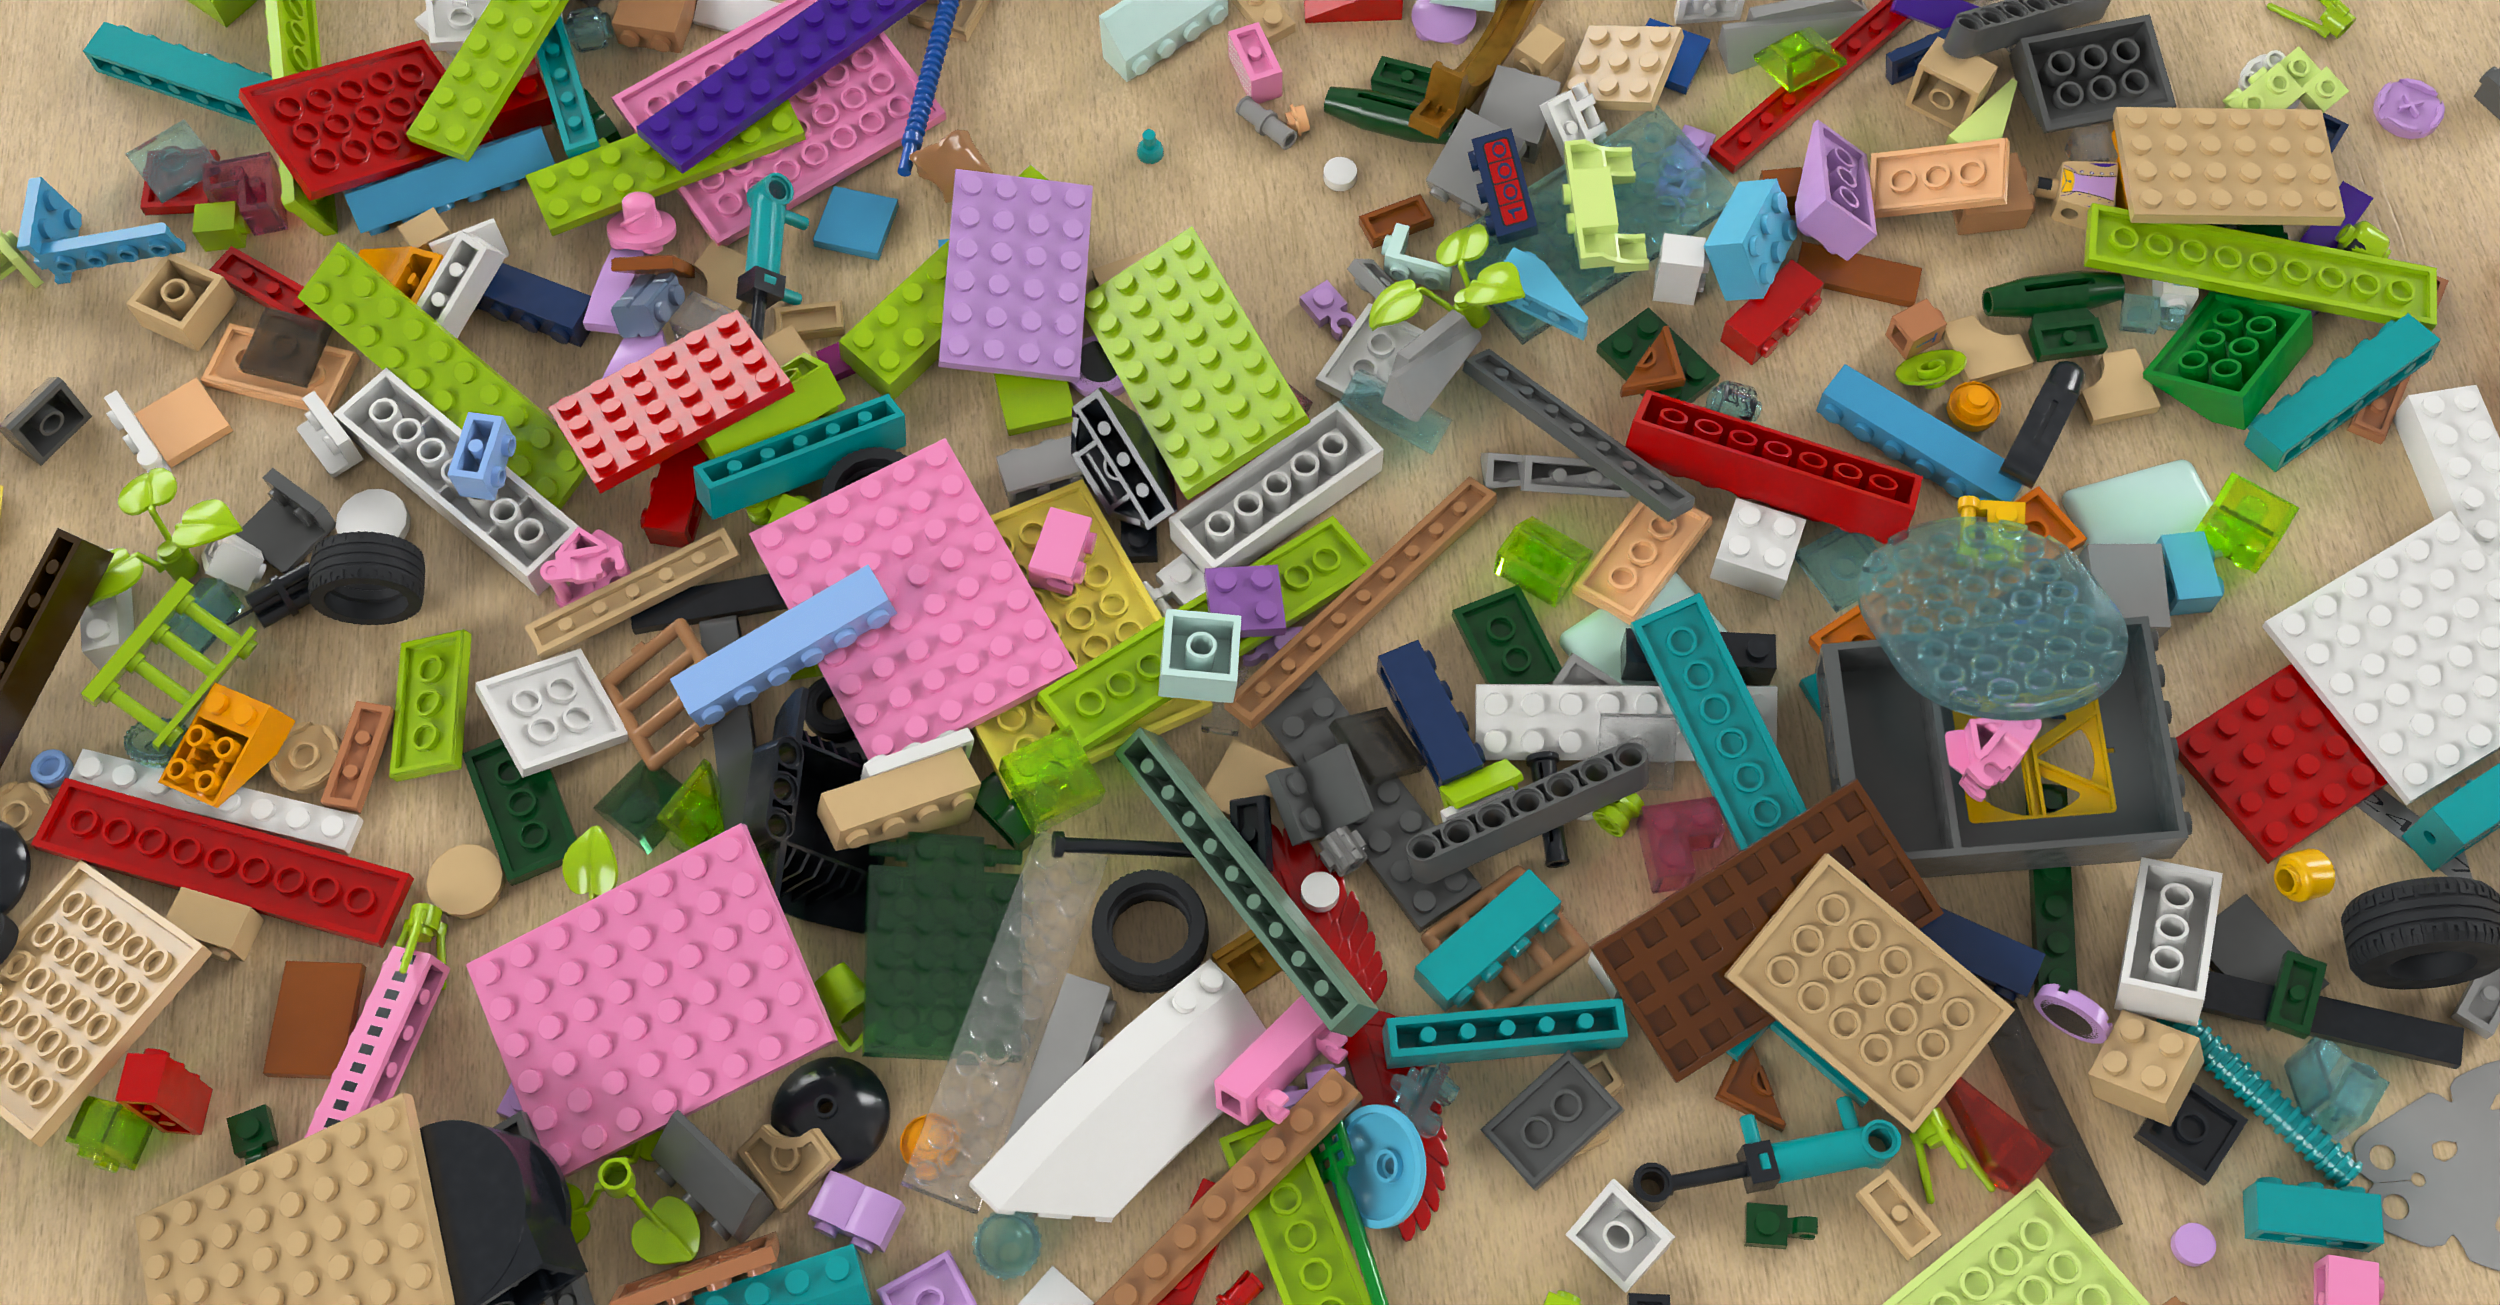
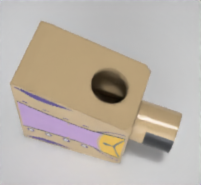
(2076, 188)

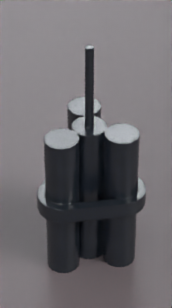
(279, 597)

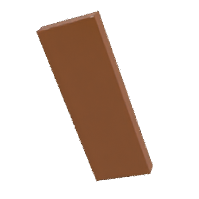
(1862, 275)

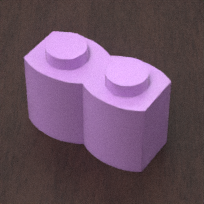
(856, 1212)

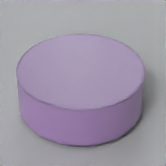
(2193, 1244)

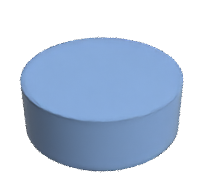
(51, 768)

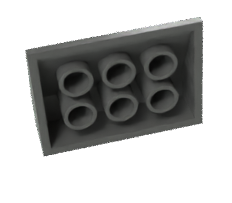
(2089, 71)

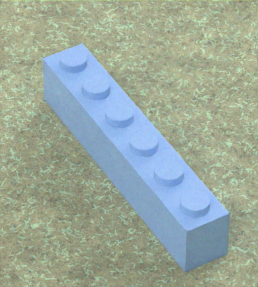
(783, 647)

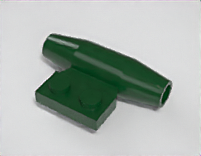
(1387, 106)
(2058, 310)

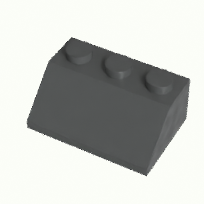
(710, 1180)

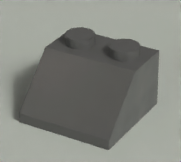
(45, 420)

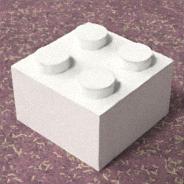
(1758, 548)

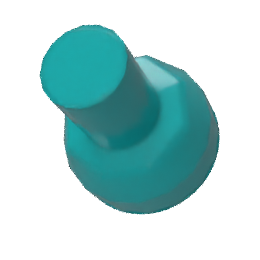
(1150, 149)

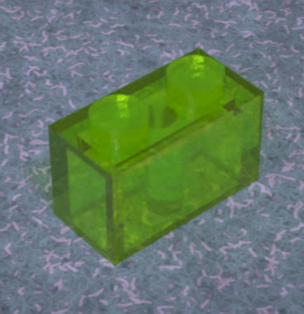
(108, 1135)

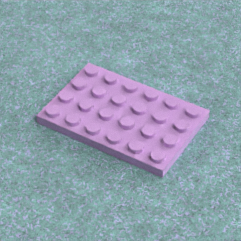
(1016, 276)

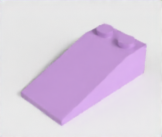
(1835, 194)

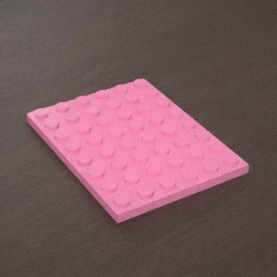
(846, 115)
(966, 618)
(651, 1001)

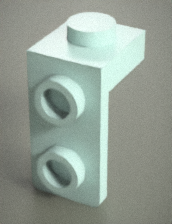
(1404, 267)

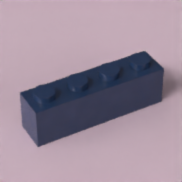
(537, 305)
(1429, 714)
(1987, 954)

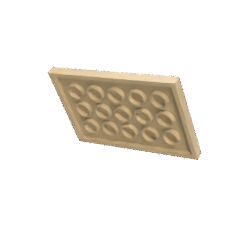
(2227, 166)
(1869, 993)

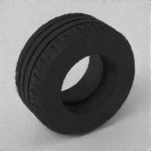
(2423, 933)

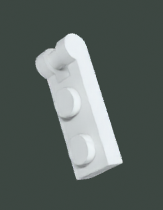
(137, 438)

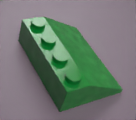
(2232, 356)

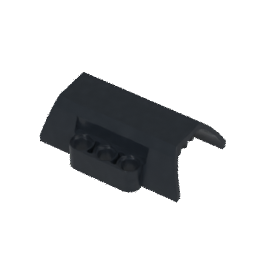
(784, 824)

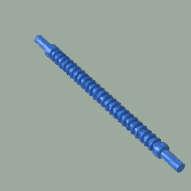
(928, 80)

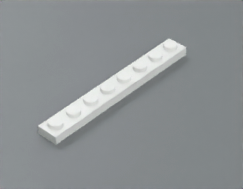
(245, 808)

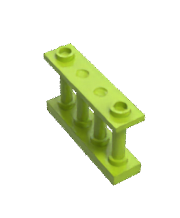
(155, 629)

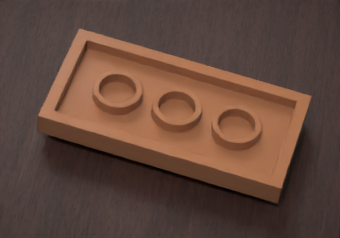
(711, 1271)

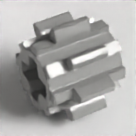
(1343, 851)

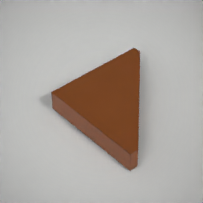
(653, 265)
(1657, 368)
(1750, 1091)

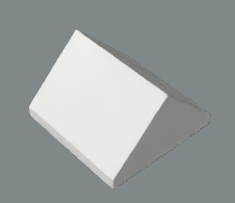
(1620, 1235)

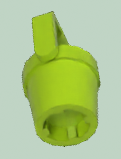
(844, 999)

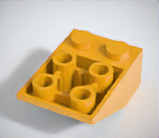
(404, 267)
(225, 745)

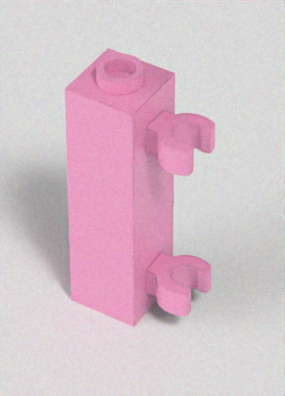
(1273, 1061)

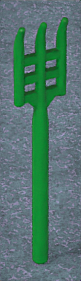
(1338, 1174)

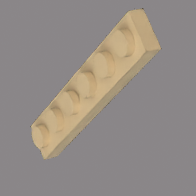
(632, 594)

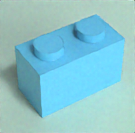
(2190, 573)

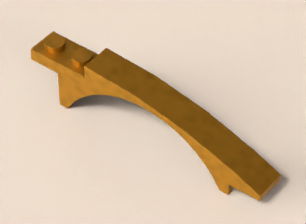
(1456, 90)

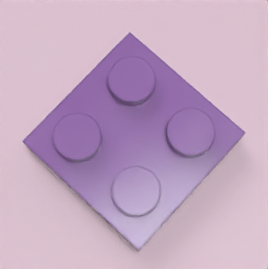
(1250, 593)

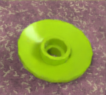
(1931, 368)

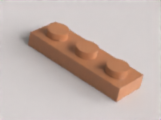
(358, 757)

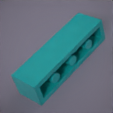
(1487, 941)

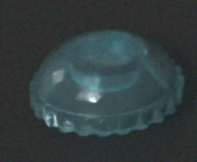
(140, 748)
(1007, 1244)

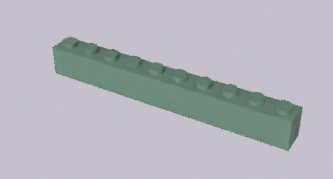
(1247, 883)

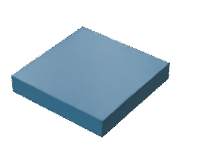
(856, 223)

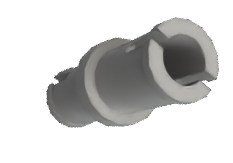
(1266, 122)

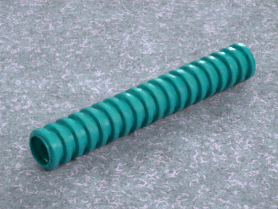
(2273, 1107)

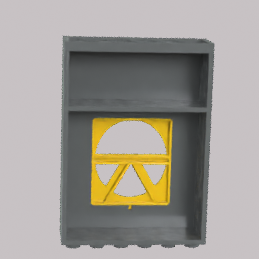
(1898, 752)

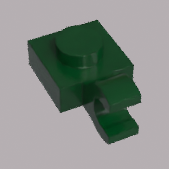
(252, 1133)
(1770, 1227)

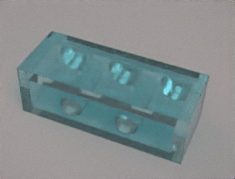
(1366, 396)

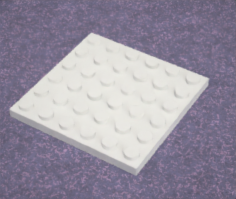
(2407, 655)

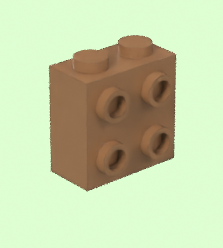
(654, 23)
(2000, 217)

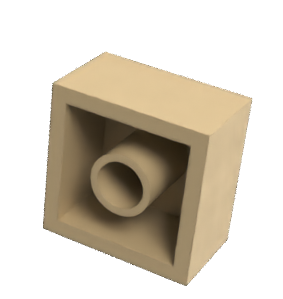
(1949, 86)
(182, 301)
(2146, 1067)

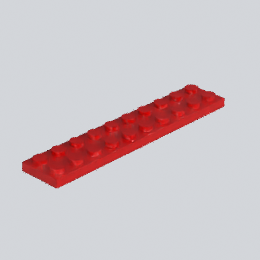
(223, 861)

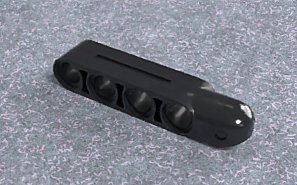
(2044, 424)

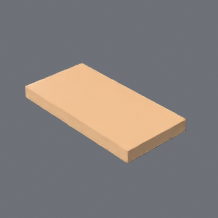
(1940, 178)
(328, 379)
(1639, 561)

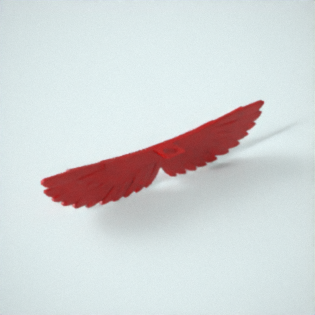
(1348, 938)

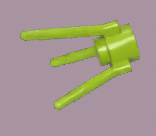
(2335, 19)
(421, 927)
(1935, 1133)

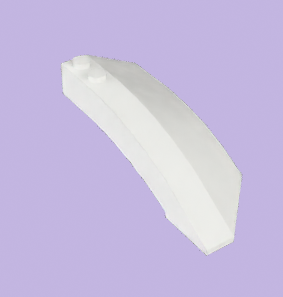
(1126, 1106)

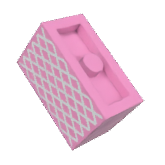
(1255, 63)

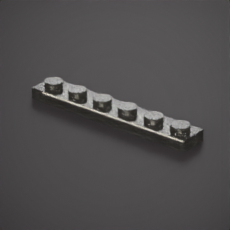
(2052, 1123)

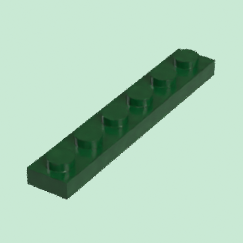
(2053, 912)

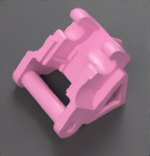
(586, 563)
(1988, 751)

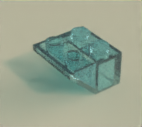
(2333, 1087)

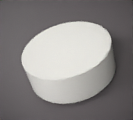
(1340, 174)
(1320, 892)

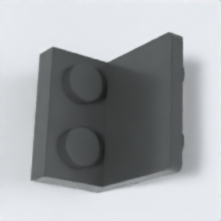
(287, 524)
(1320, 795)

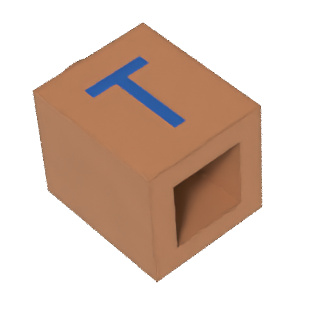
(1916, 328)

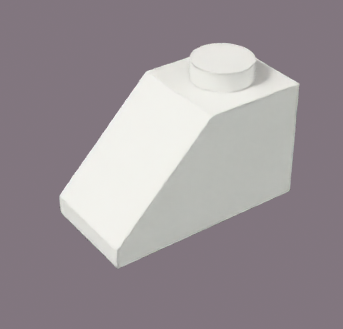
(234, 561)

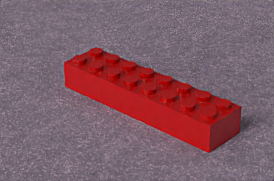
(1773, 467)

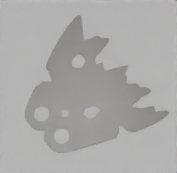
(2457, 1194)

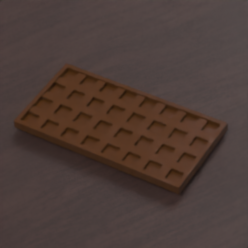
(1677, 952)

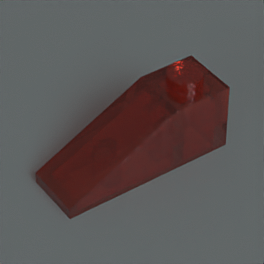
(1998, 1141)

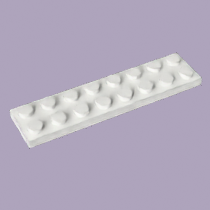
(1566, 718)

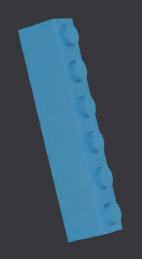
(449, 180)
(1915, 438)

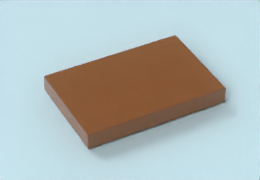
(313, 1018)

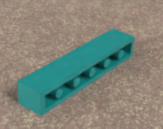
(172, 70)
(2341, 391)
(796, 456)
(1504, 1033)

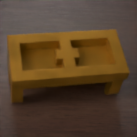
(1246, 962)

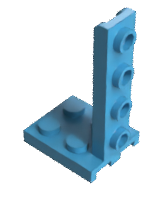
(52, 229)

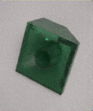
(636, 803)

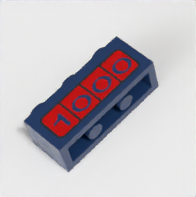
(1503, 187)

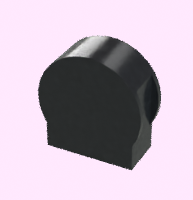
(500, 1214)

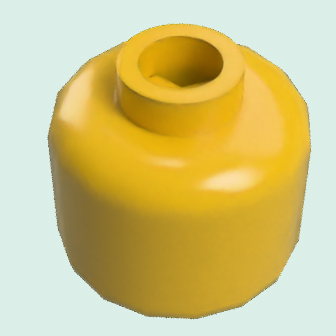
(2304, 875)

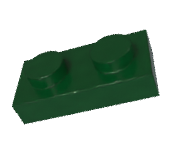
(2296, 994)

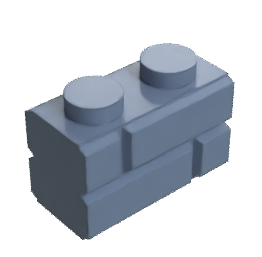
(648, 305)

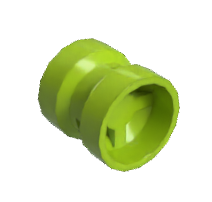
(1617, 815)

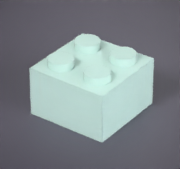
(1200, 656)

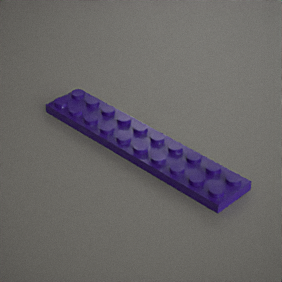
(766, 76)

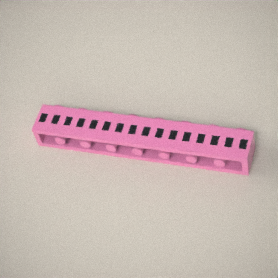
(382, 1038)

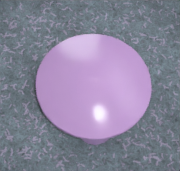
(1442, 22)

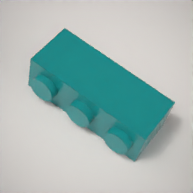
(2313, 1215)

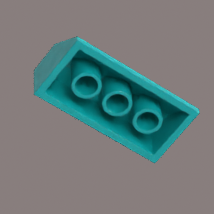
(819, 1280)

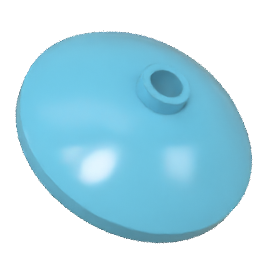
(1388, 1165)

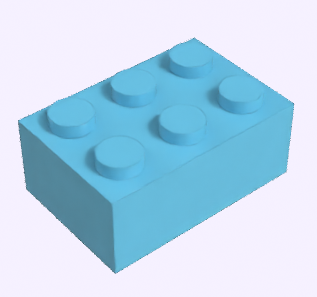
(1751, 239)

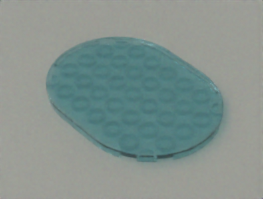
(1992, 619)

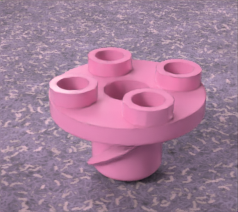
(641, 225)

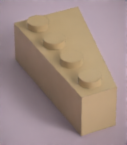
(901, 801)

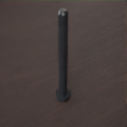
(1062, 844)

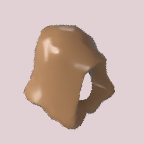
(941, 159)

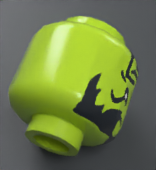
(2363, 239)

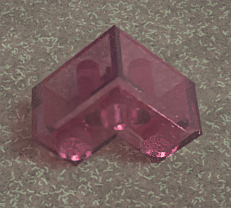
(254, 185)
(1671, 833)

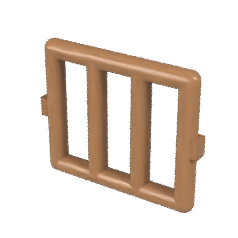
(641, 654)
(1548, 967)

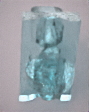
(1419, 1091)

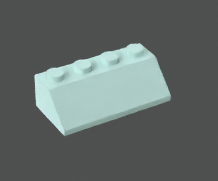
(1146, 31)

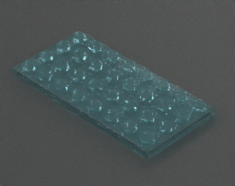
(1671, 194)

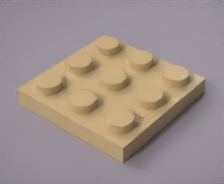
(1625, 65)

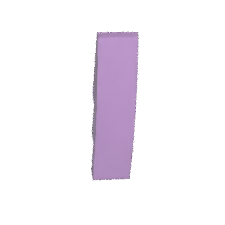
(607, 292)

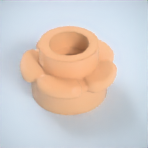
(1297, 119)

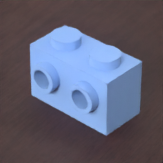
(482, 456)

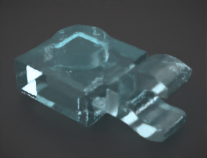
(2144, 314)

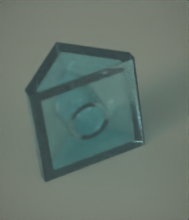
(216, 599)

